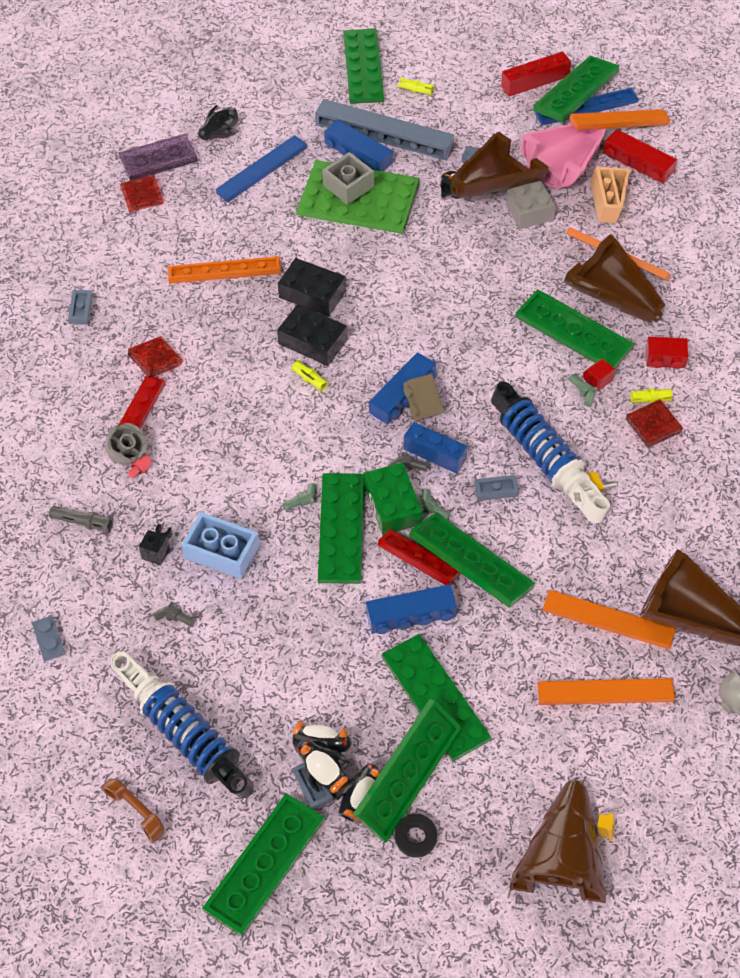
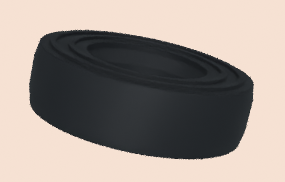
(415, 821)

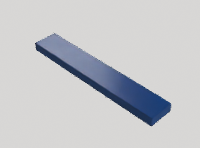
(598, 104)
(261, 168)

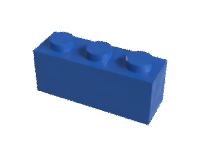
(435, 447)

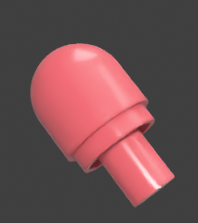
(140, 465)

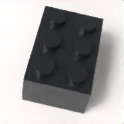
(312, 286)
(312, 334)

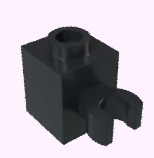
(155, 545)

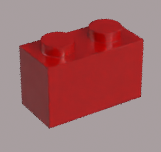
(666, 352)

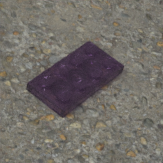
(158, 157)

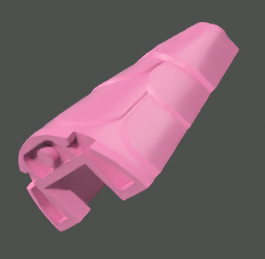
(563, 150)

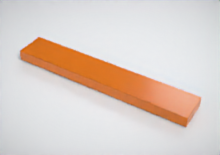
(619, 119)
(639, 263)
(224, 269)
(608, 619)
(605, 691)

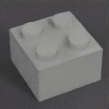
(348, 178)
(530, 204)

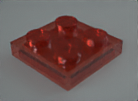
(141, 193)
(155, 357)
(654, 423)

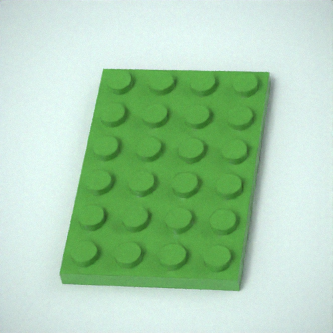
(380, 208)

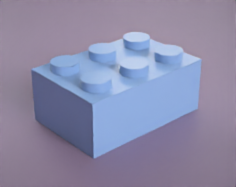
(220, 545)

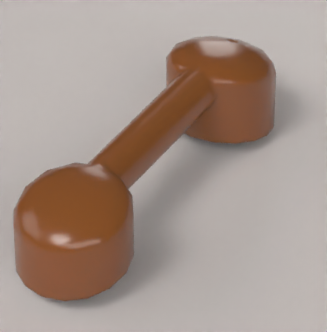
(152, 824)

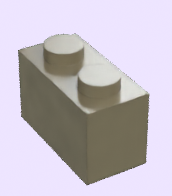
(423, 397)

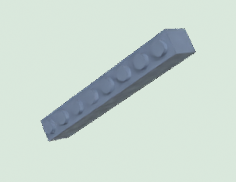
(387, 129)

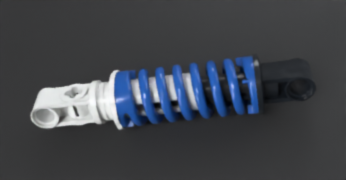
(549, 451)
(183, 726)

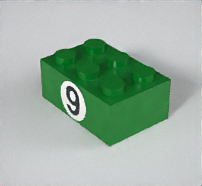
(392, 498)

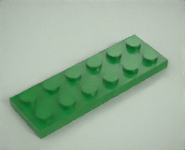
(363, 66)
(576, 88)
(573, 329)
(341, 528)
(472, 559)
(426, 679)
(407, 770)
(263, 865)

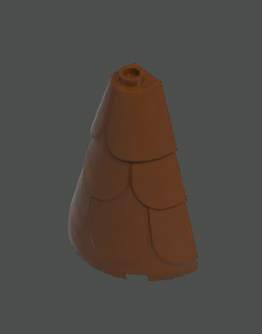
(494, 170)
(616, 282)
(692, 602)
(564, 848)

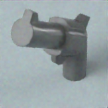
(409, 462)
(175, 613)

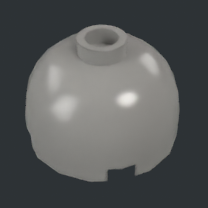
(125, 444)
(730, 693)

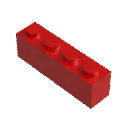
(535, 73)
(639, 156)

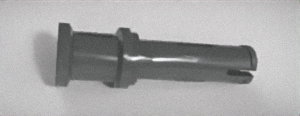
(90, 520)

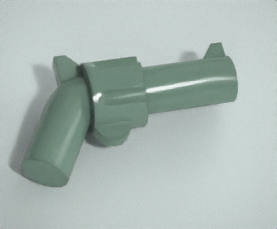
(584, 388)
(302, 498)
(432, 506)

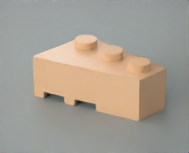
(608, 192)

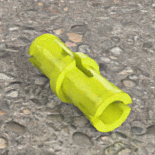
(416, 86)
(317, 382)
(651, 395)

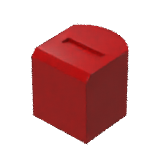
(599, 374)

